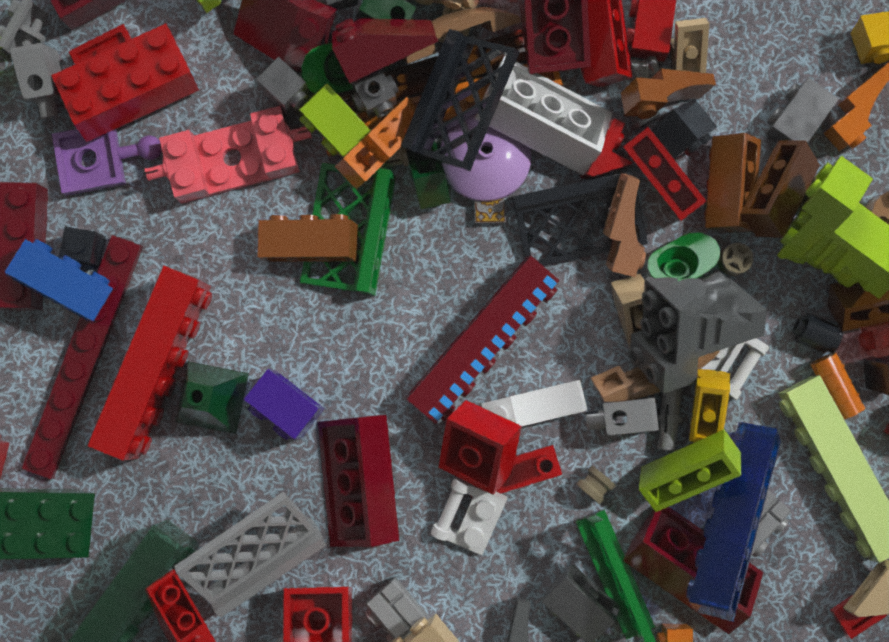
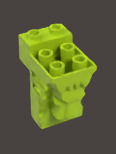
(839, 231)

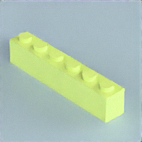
(841, 463)

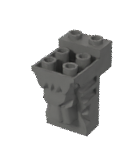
(688, 322)

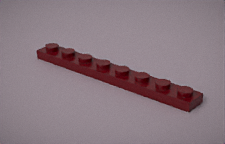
(80, 363)

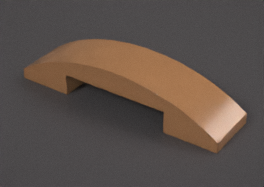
(490, 19)
(620, 386)

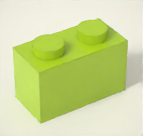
(333, 121)

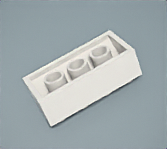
(550, 119)

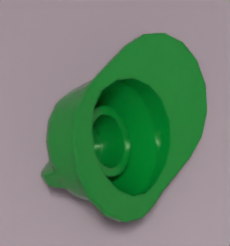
(323, 68)
(685, 257)

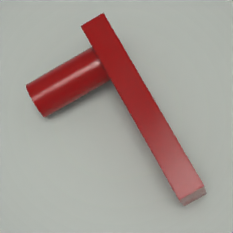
(532, 468)

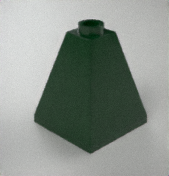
(212, 397)

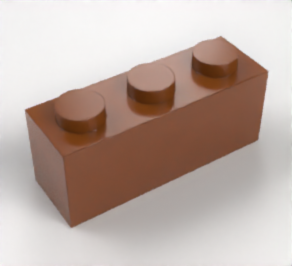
(731, 181)
(307, 239)

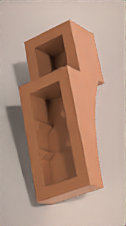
(625, 252)

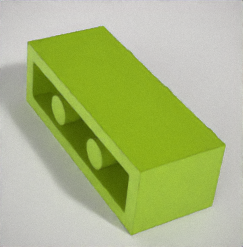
(690, 470)

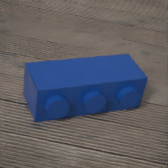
(59, 279)

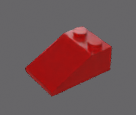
(317, 614)

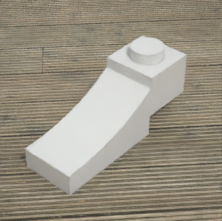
(540, 404)

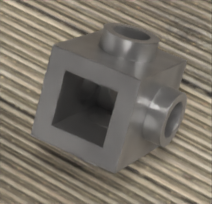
(375, 94)

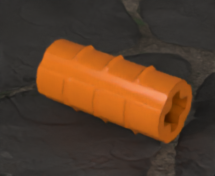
(838, 384)

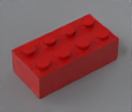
(125, 83)

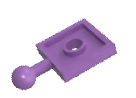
(108, 167)

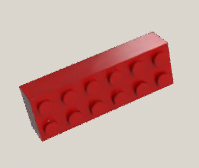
(151, 365)

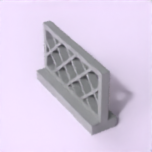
(260, 566)

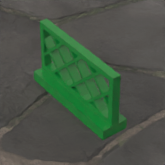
(374, 232)
(616, 575)

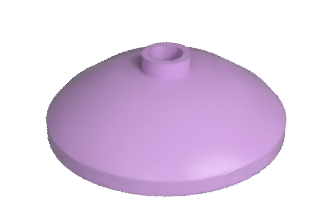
(492, 174)

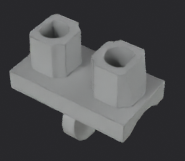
(24, 25)

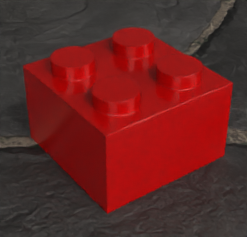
(479, 446)

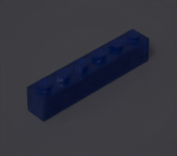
(734, 525)

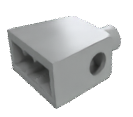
(33, 67)
(640, 417)

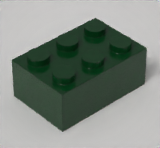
(45, 523)

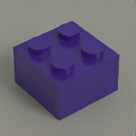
(283, 404)

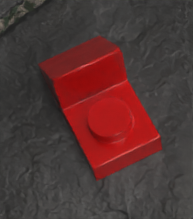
(608, 160)

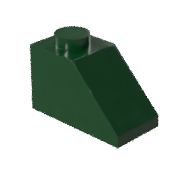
(428, 180)

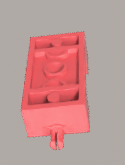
(197, 162)

